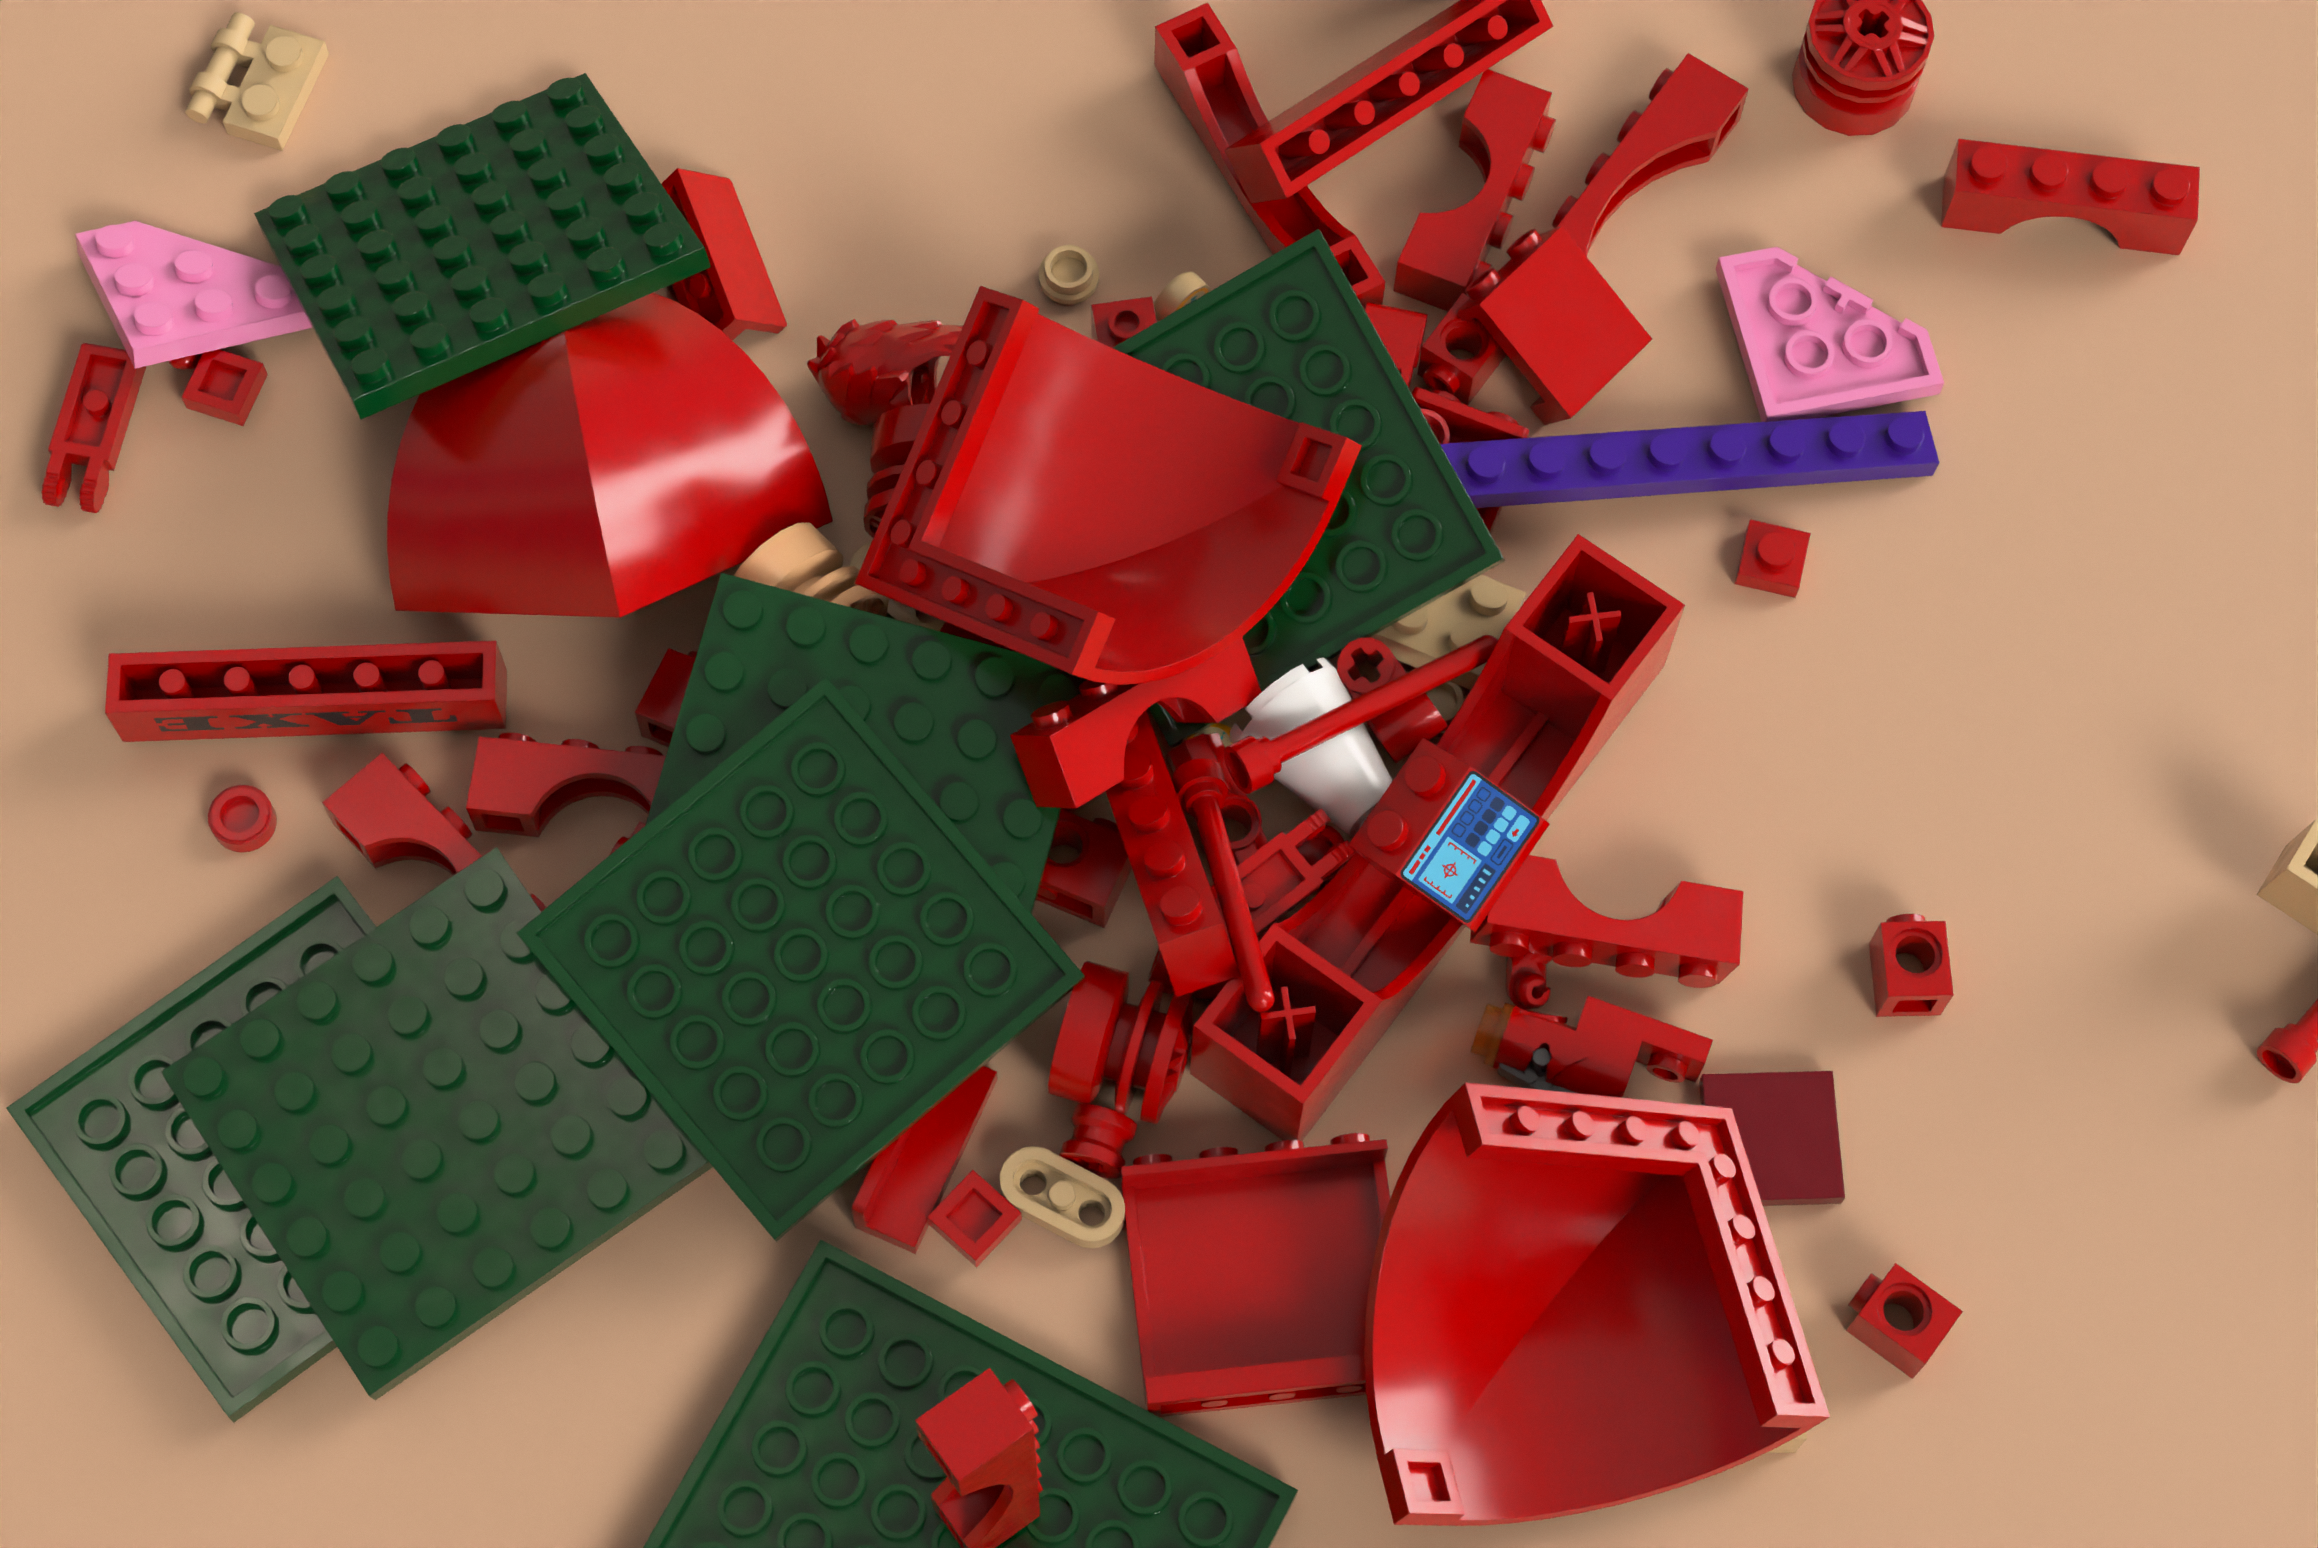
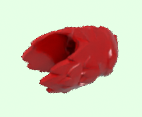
(881, 366)

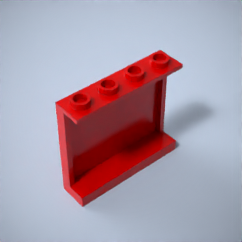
(1254, 1271)

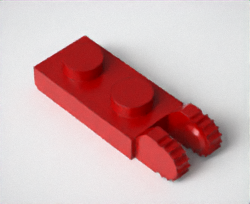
(92, 424)
(1280, 877)

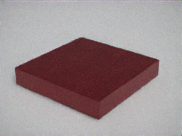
(1786, 1132)

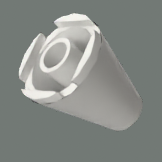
(1338, 775)

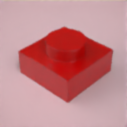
(224, 386)
(1772, 558)
(974, 1218)

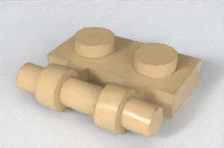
(273, 89)

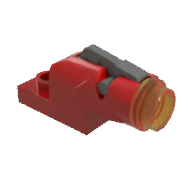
(1590, 1059)

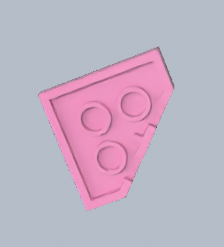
(182, 294)
(1819, 343)

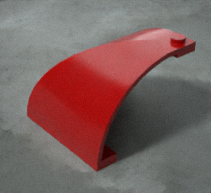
(595, 471)
(1098, 503)
(1575, 1310)

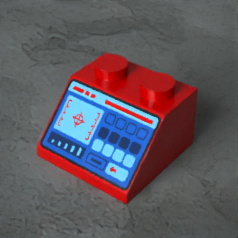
(1448, 834)

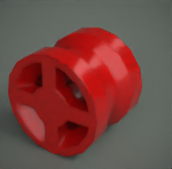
(1098, 1140)

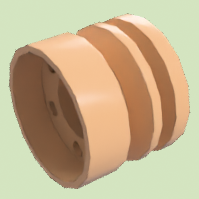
(809, 565)

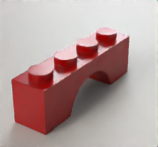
(1500, 135)
(2138, 201)
(1080, 743)
(526, 783)
(392, 820)
(1687, 937)

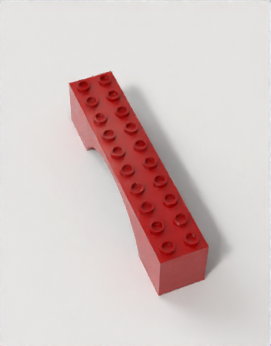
(1366, 944)

